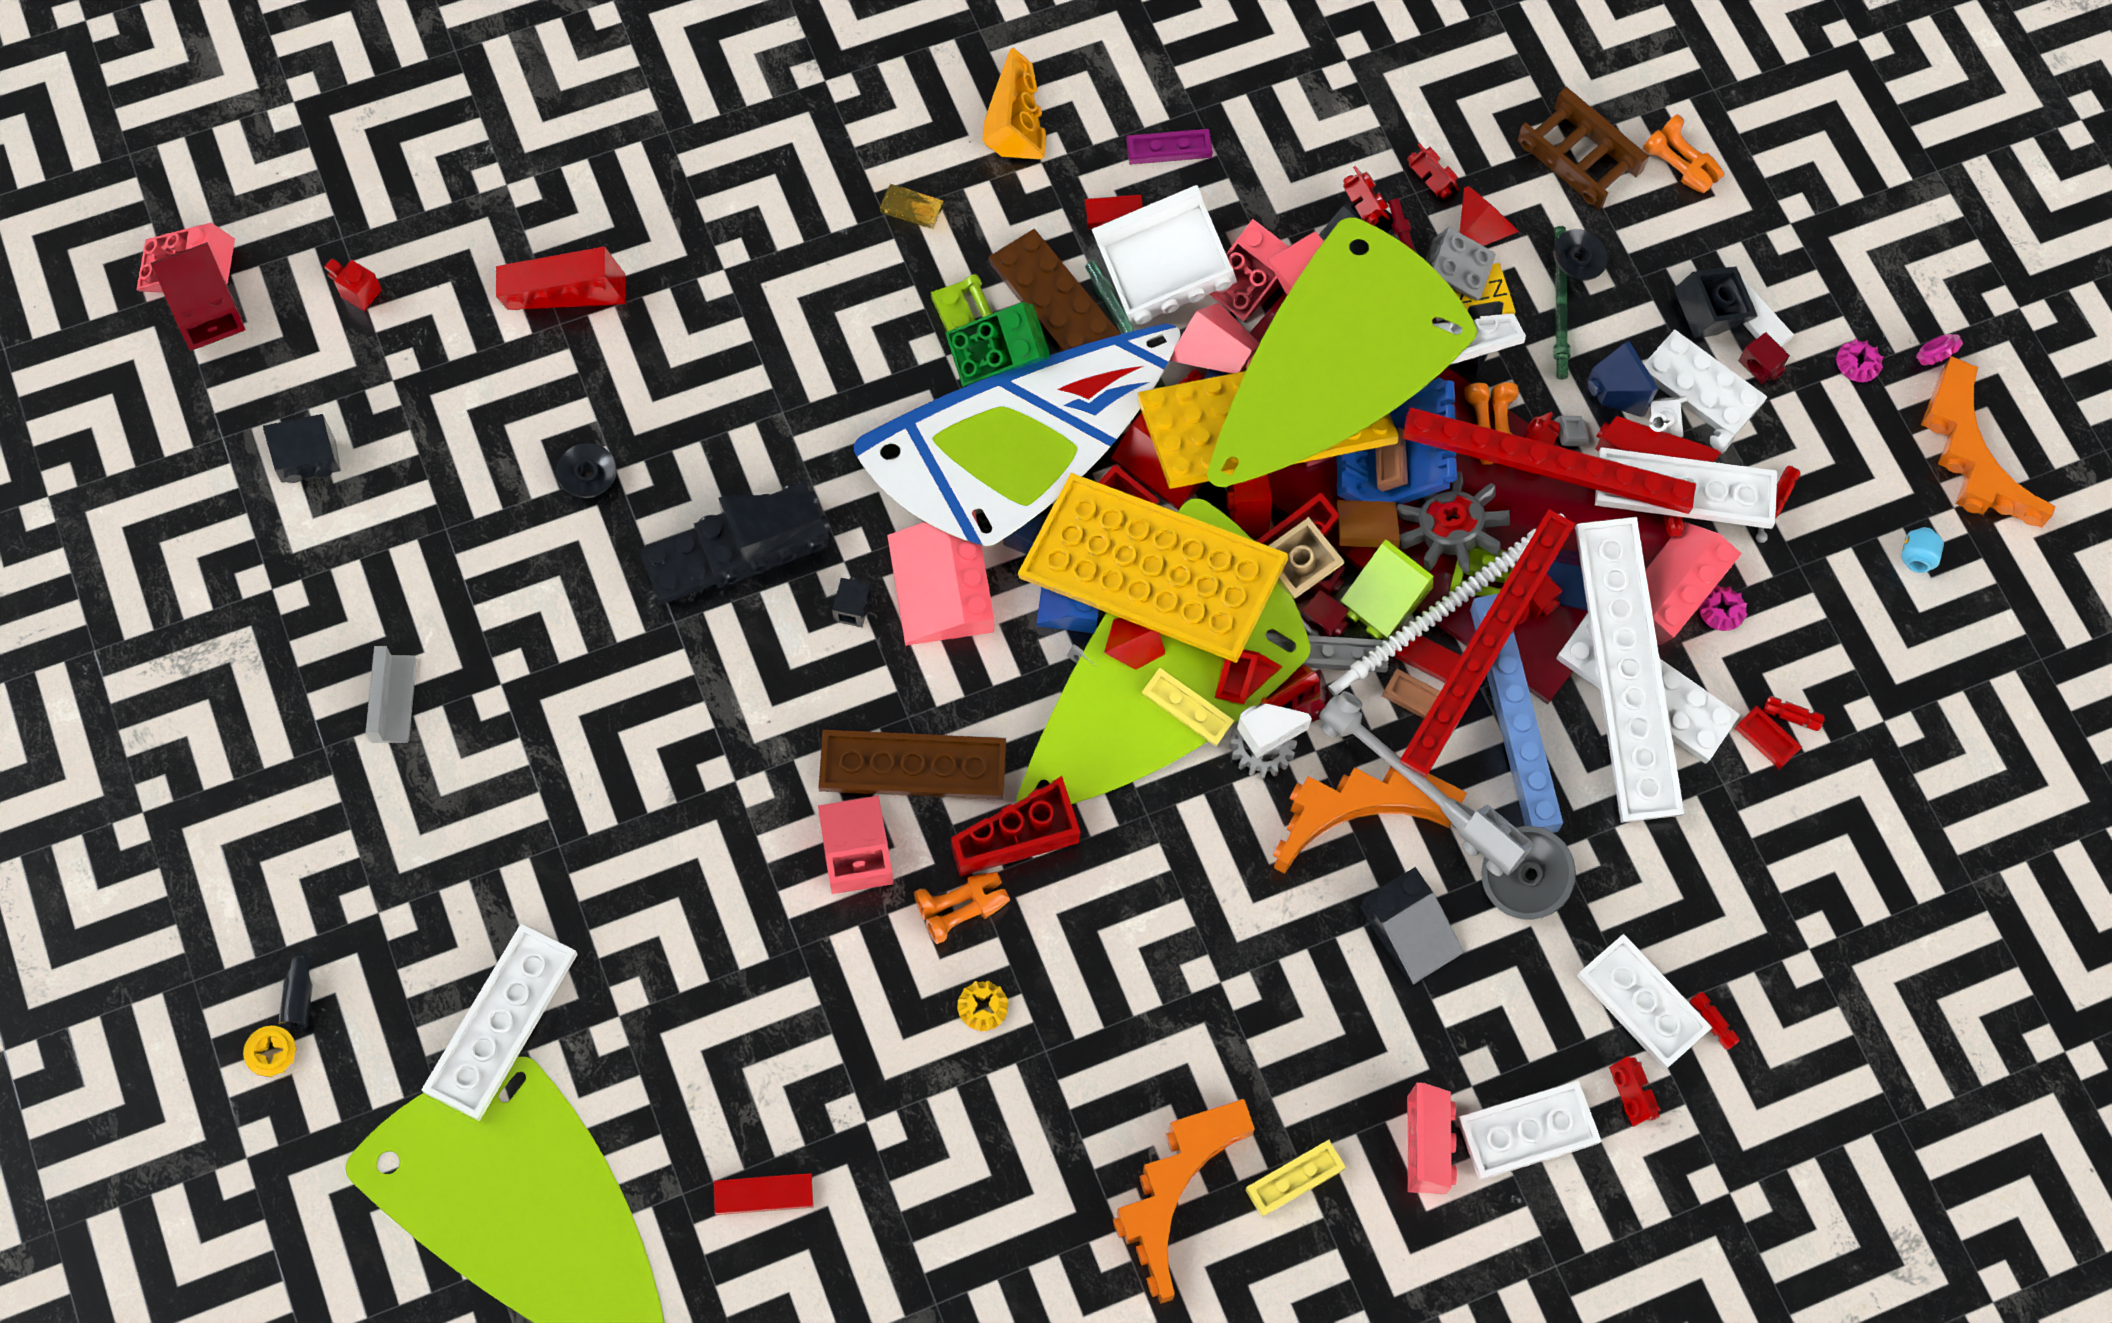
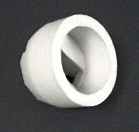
(1721, 439)

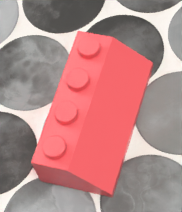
(1685, 576)

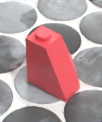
(1215, 342)

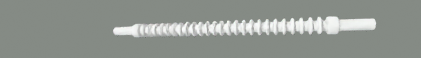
(1360, 669)

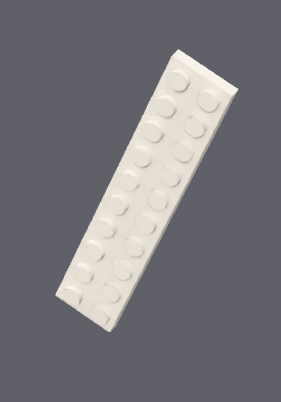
(1629, 670)

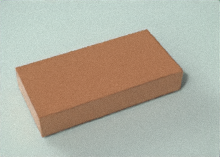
(1392, 464)
(1410, 693)

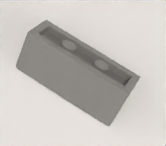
(390, 697)

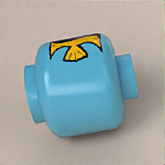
(1922, 550)

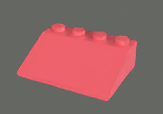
(939, 585)

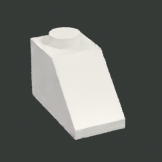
(1271, 726)

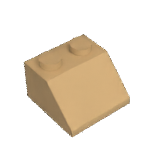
(1308, 558)

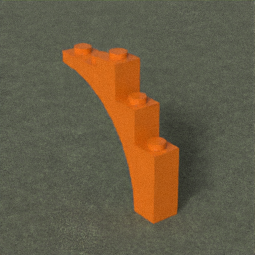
(1965, 451)
(1357, 795)
(1149, 1220)

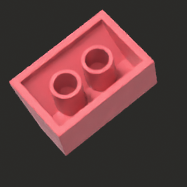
(1430, 1140)

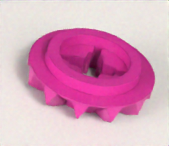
(1939, 349)
(1847, 361)
(1716, 617)

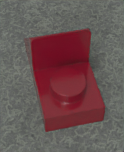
(1313, 699)

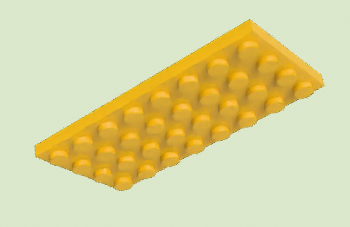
(1189, 419)
(1153, 567)

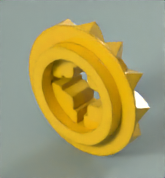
(982, 1020)
(260, 1042)

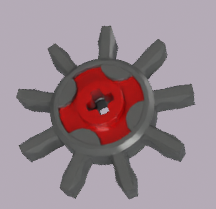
(1453, 524)

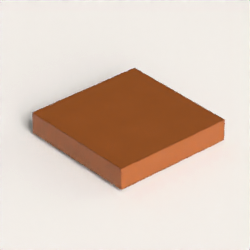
(1367, 523)

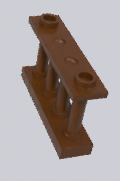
(1600, 131)

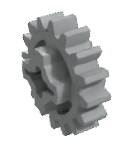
(1279, 755)

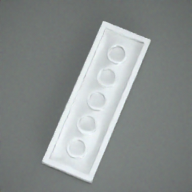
(1721, 493)
(1695, 716)
(499, 1022)

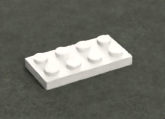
(1710, 387)
(1644, 1001)
(1528, 1130)

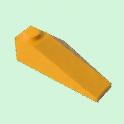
(1012, 117)

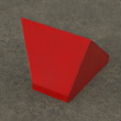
(1482, 220)
(1133, 644)
(1245, 677)

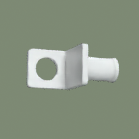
(1667, 415)

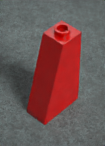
(1636, 437)

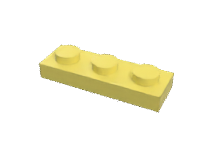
(1187, 707)
(1295, 1178)

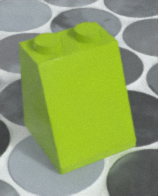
(1387, 592)

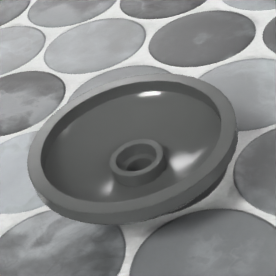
(1544, 894)

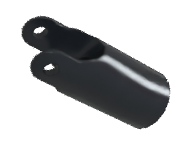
(296, 994)

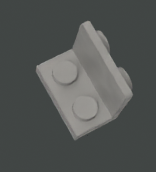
(1461, 262)

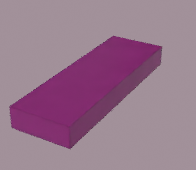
(1169, 146)

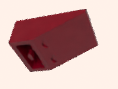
(198, 296)

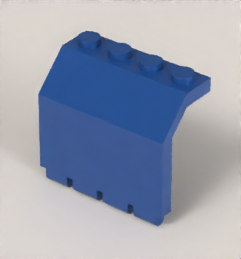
(1427, 466)

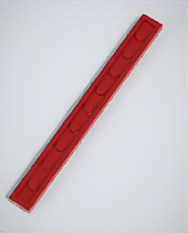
(1549, 460)
(1486, 643)

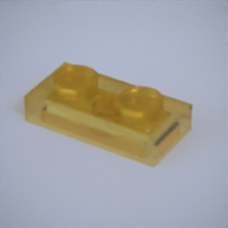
(911, 206)

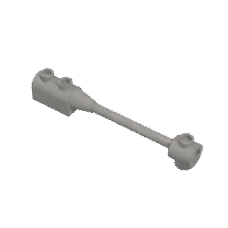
(1482, 830)

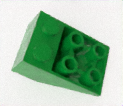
(998, 343)

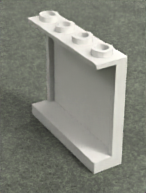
(1164, 256)

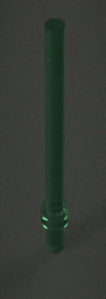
(1104, 289)
(1561, 349)

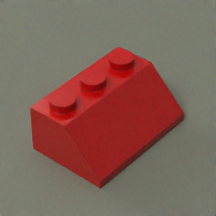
(1139, 458)

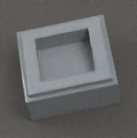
(1572, 431)

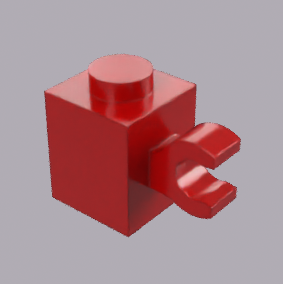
(354, 283)
(1544, 600)

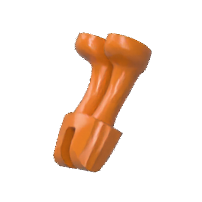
(1701, 170)
(1501, 397)
(981, 904)

